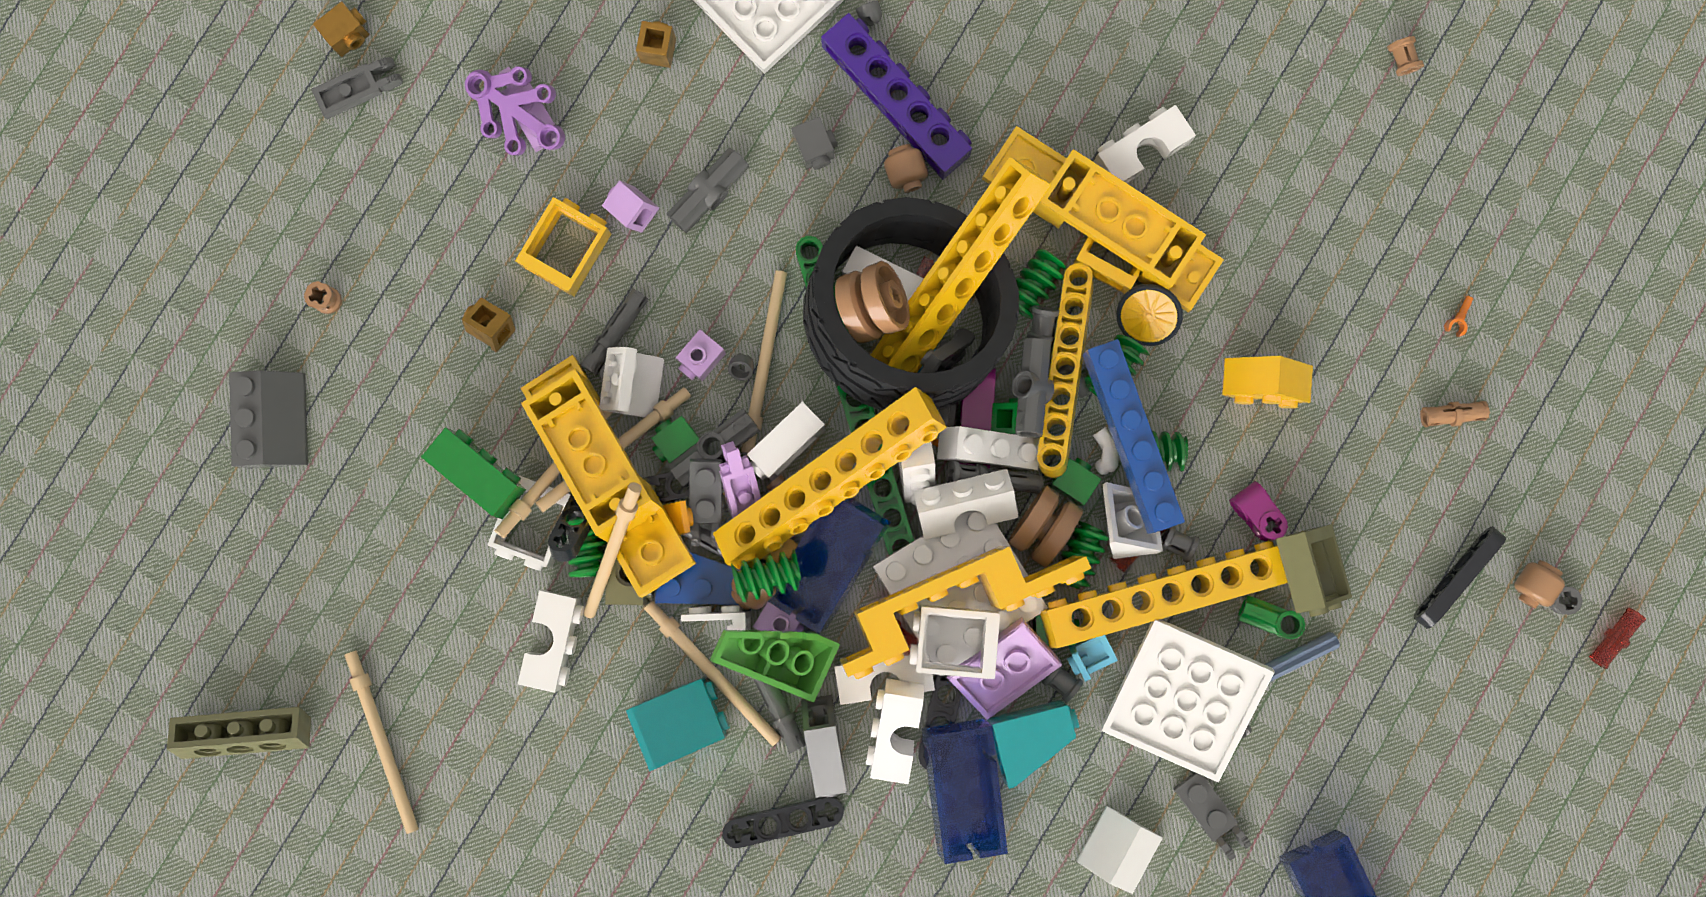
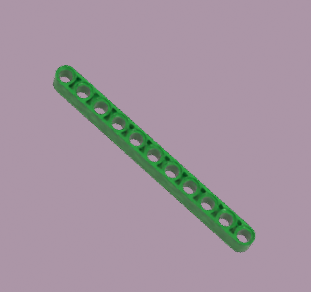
(853, 417)

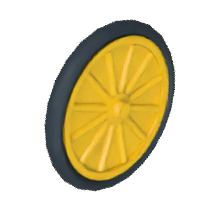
(1149, 314)

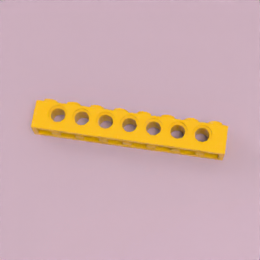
(964, 264)
(835, 464)
(1062, 631)

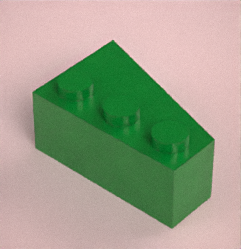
(474, 471)

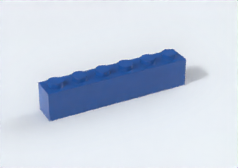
(1133, 437)

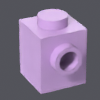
(630, 206)
(700, 356)
(776, 620)

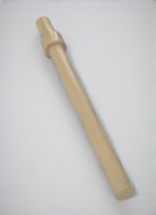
(766, 355)
(661, 412)
(522, 508)
(625, 513)
(670, 628)
(360, 682)

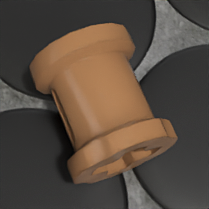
(1405, 56)
(313, 296)

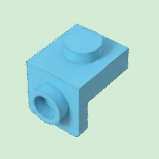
(1091, 656)

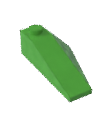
(778, 658)

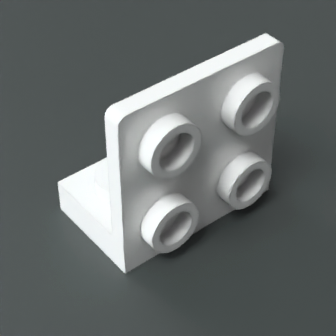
(630, 382)
(740, 619)

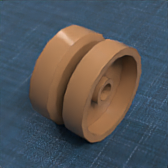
(872, 302)
(1049, 529)

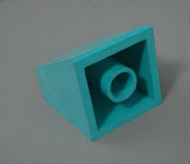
(678, 722)
(1031, 738)

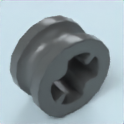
(1573, 607)

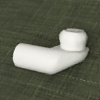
(1109, 457)

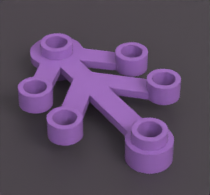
(511, 108)

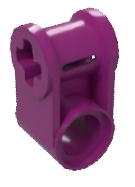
(1257, 509)

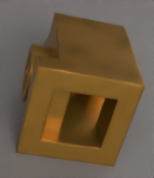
(488, 324)

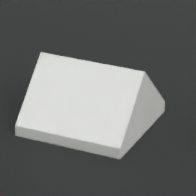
(1126, 526)
(1119, 850)

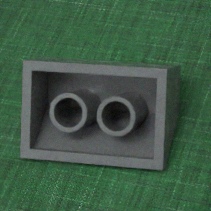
(268, 419)

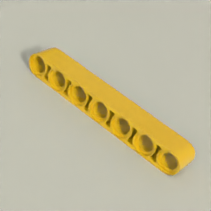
(1066, 355)

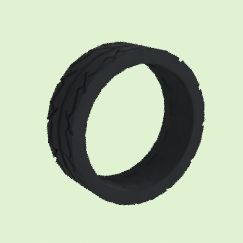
(849, 365)

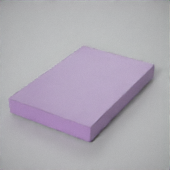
(1020, 665)

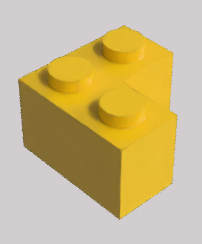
(1267, 378)

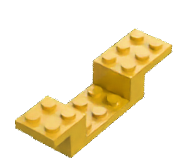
(1115, 217)
(598, 474)
(1001, 583)

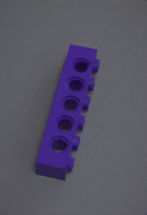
(853, 32)

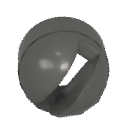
(870, 13)
(740, 374)

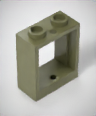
(1314, 570)

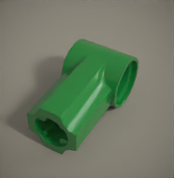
(1269, 617)

